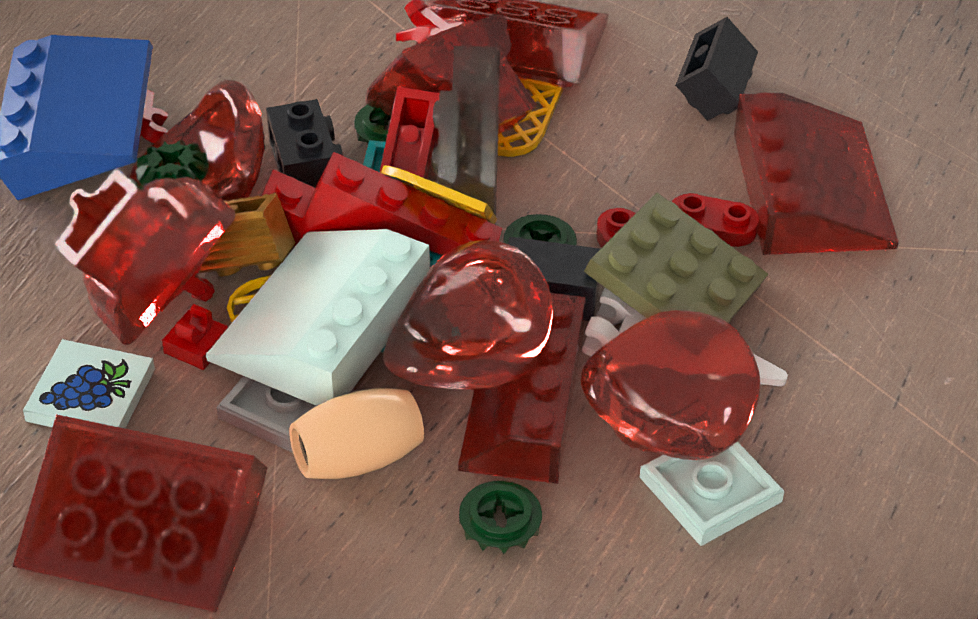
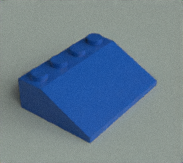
(71, 110)

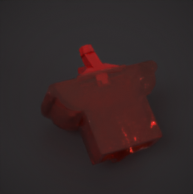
(430, 62)
(142, 246)

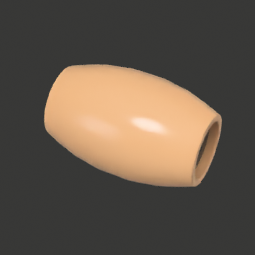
(356, 433)

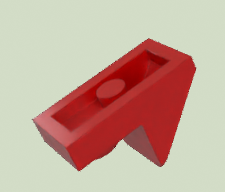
(411, 132)

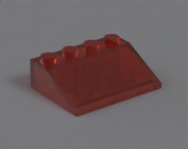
(544, 36)
(810, 177)
(140, 513)

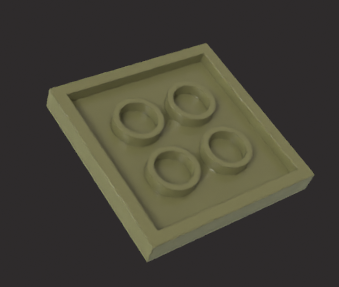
(674, 263)

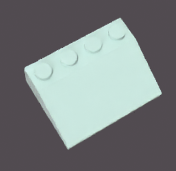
(324, 312)

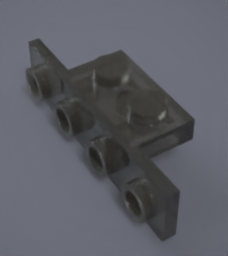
(469, 125)

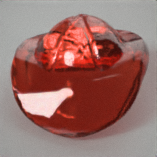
(230, 133)
(473, 320)
(675, 385)

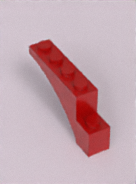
(365, 199)

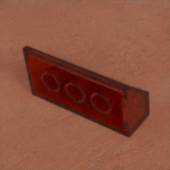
(524, 423)

